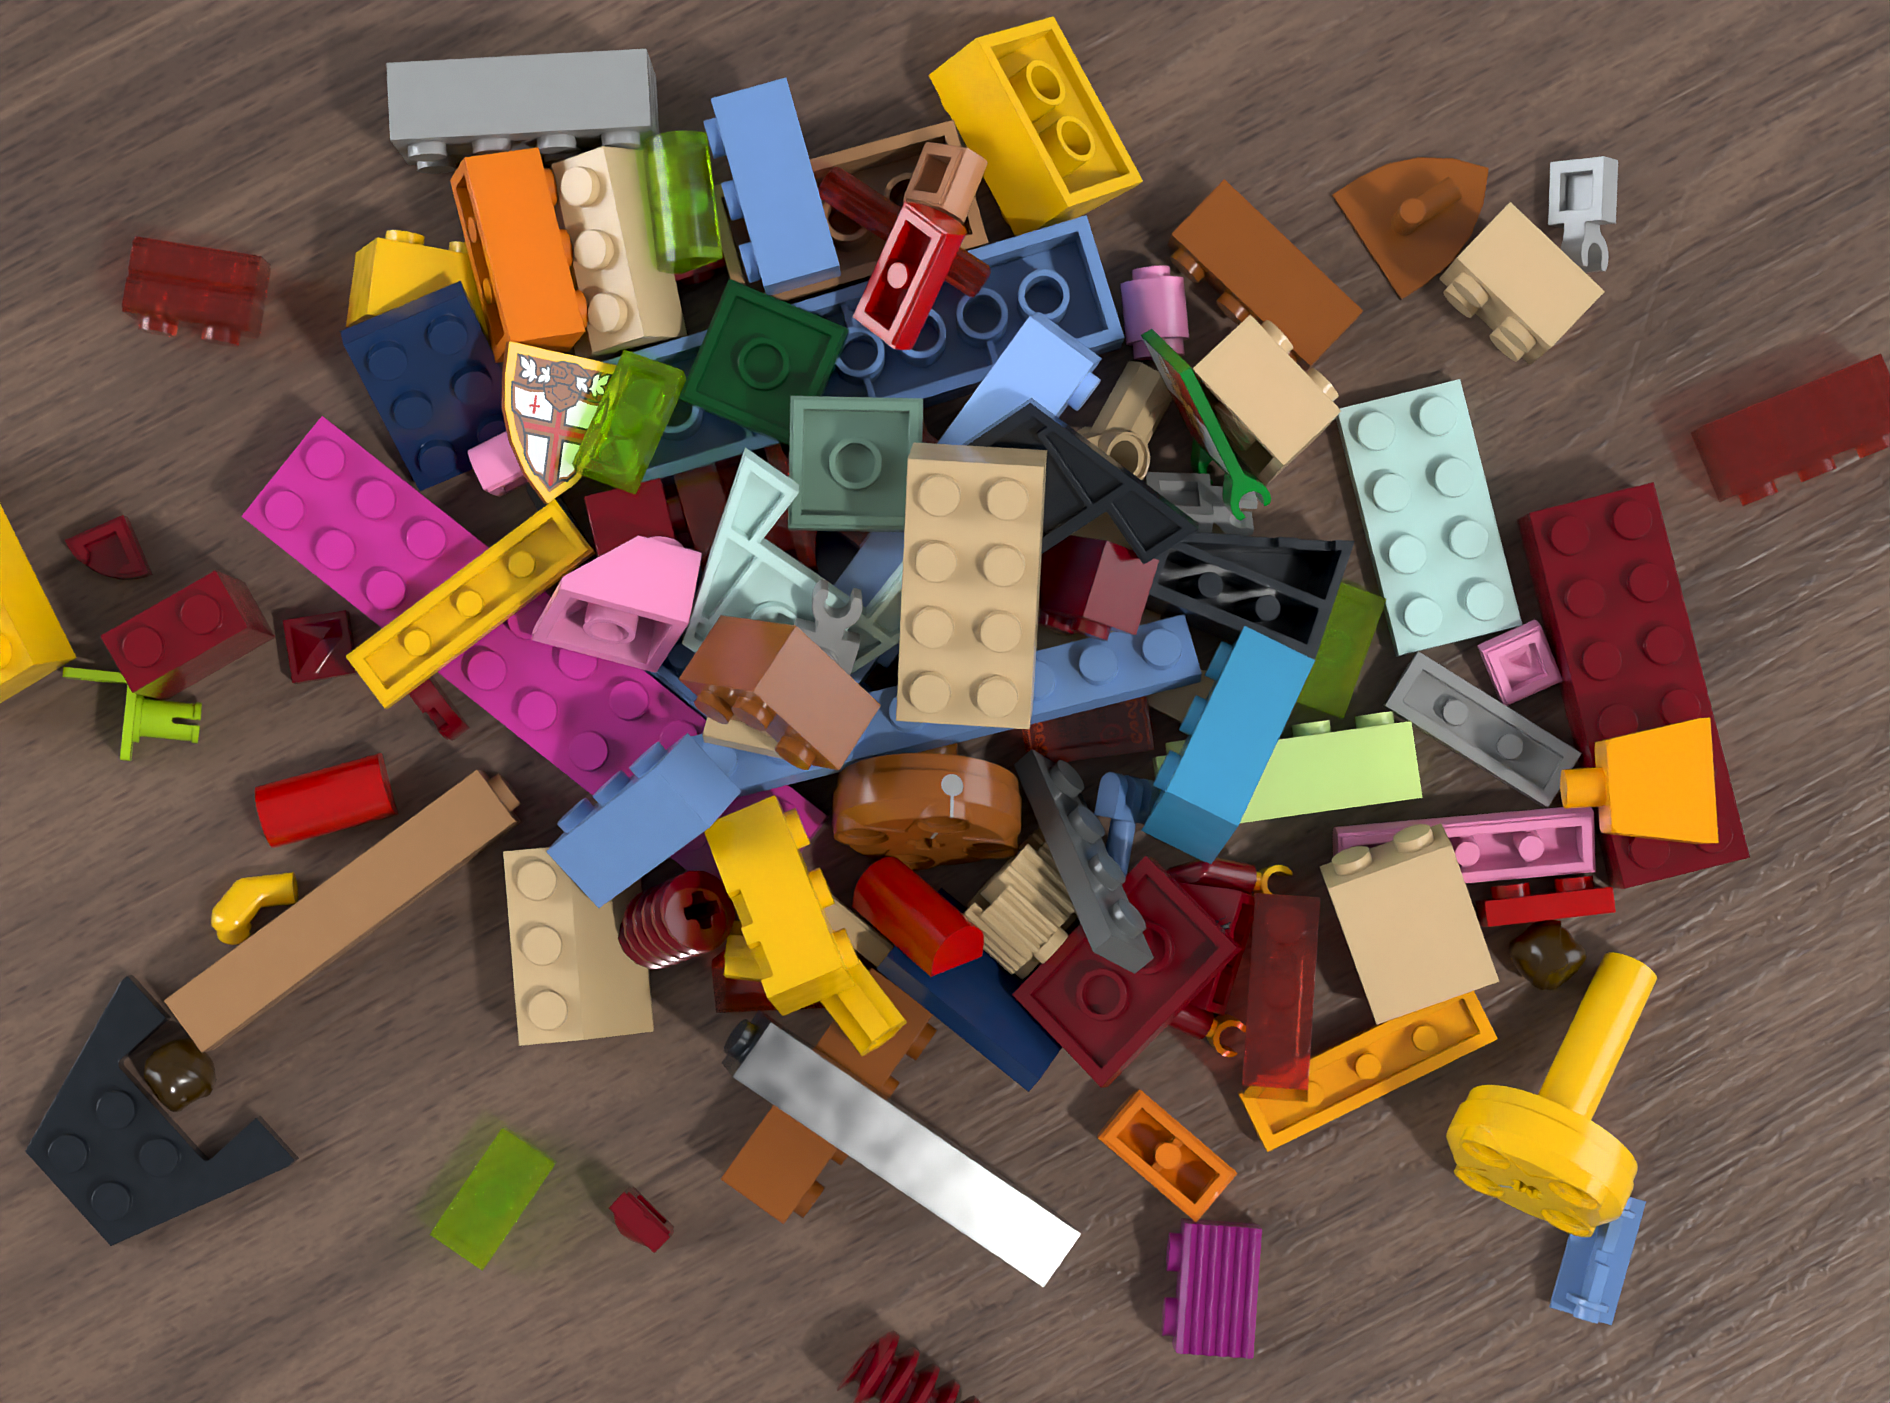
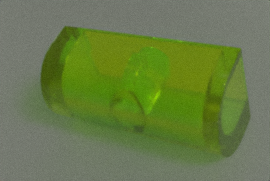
(681, 200)

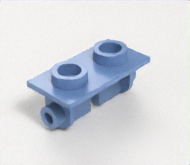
(1596, 1267)

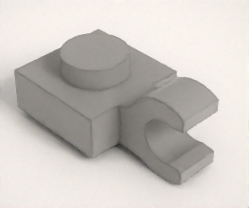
(1579, 202)
(1202, 501)

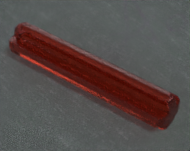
(879, 216)

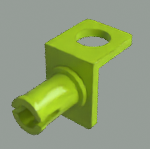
(145, 716)

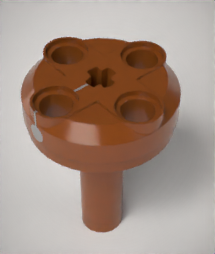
(928, 808)

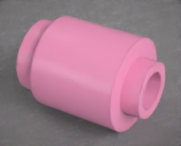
(1156, 303)

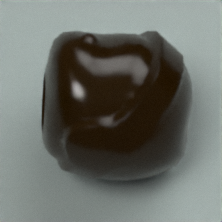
(1547, 954)
(180, 1074)

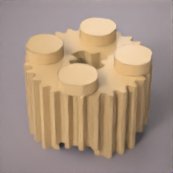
(1023, 909)

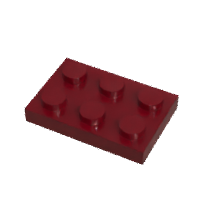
(1111, 1014)

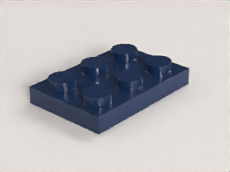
(431, 381)

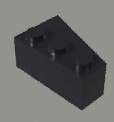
(1255, 582)

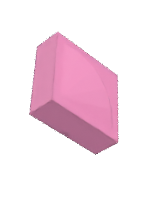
(1520, 662)

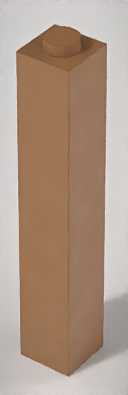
(345, 909)

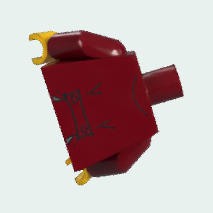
(1224, 894)

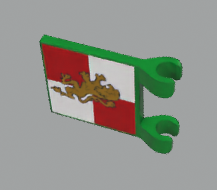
(1208, 438)

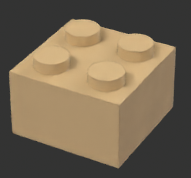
(1519, 286)

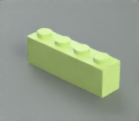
(1334, 769)

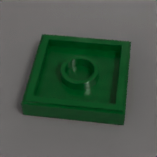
(759, 358)

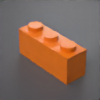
(519, 251)

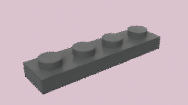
(1083, 862)

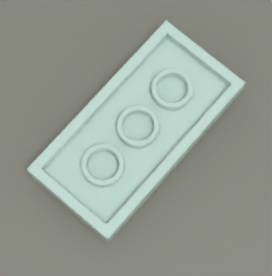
(1428, 518)

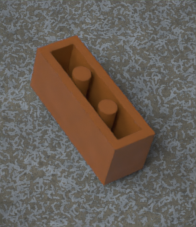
(1261, 274)

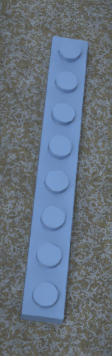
(1066, 682)

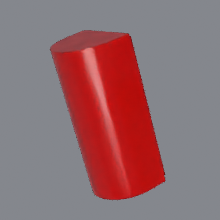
(909, 274)
(325, 801)
(916, 917)

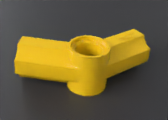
(860, 1012)

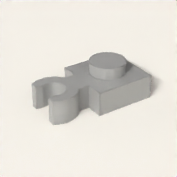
(830, 626)

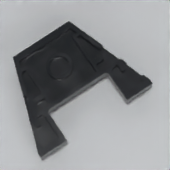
(121, 1150)

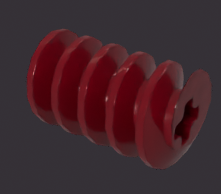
(676, 920)
(894, 1377)

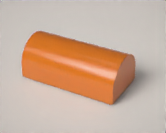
(1166, 1154)

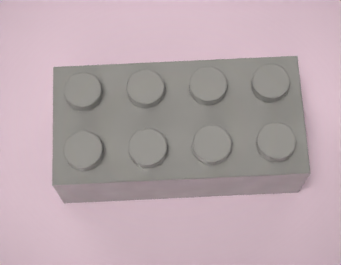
(520, 103)

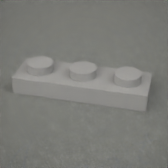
(1481, 729)

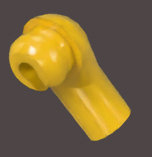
(245, 898)

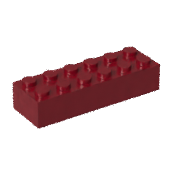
(1625, 655)

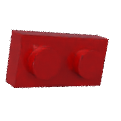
(1572, 899)

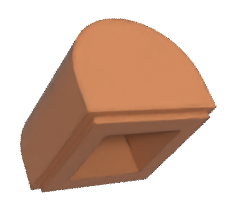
(946, 179)

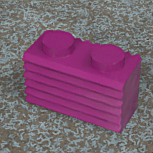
(1214, 1288)

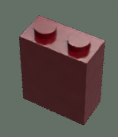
(188, 636)

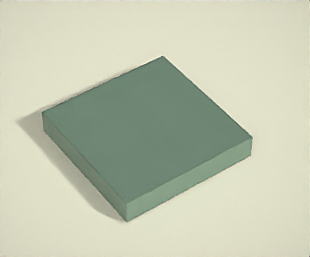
(851, 461)

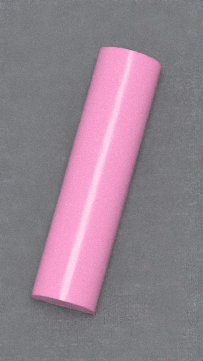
(1500, 843)

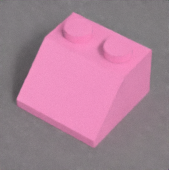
(624, 603)

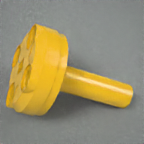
(1543, 1147)

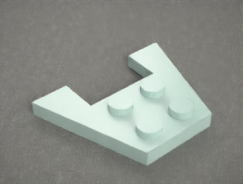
(763, 583)

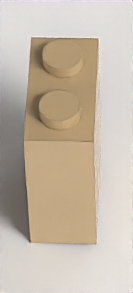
(1409, 922)

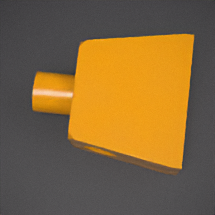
(1651, 784)

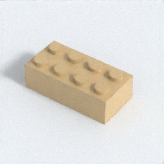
(970, 585)

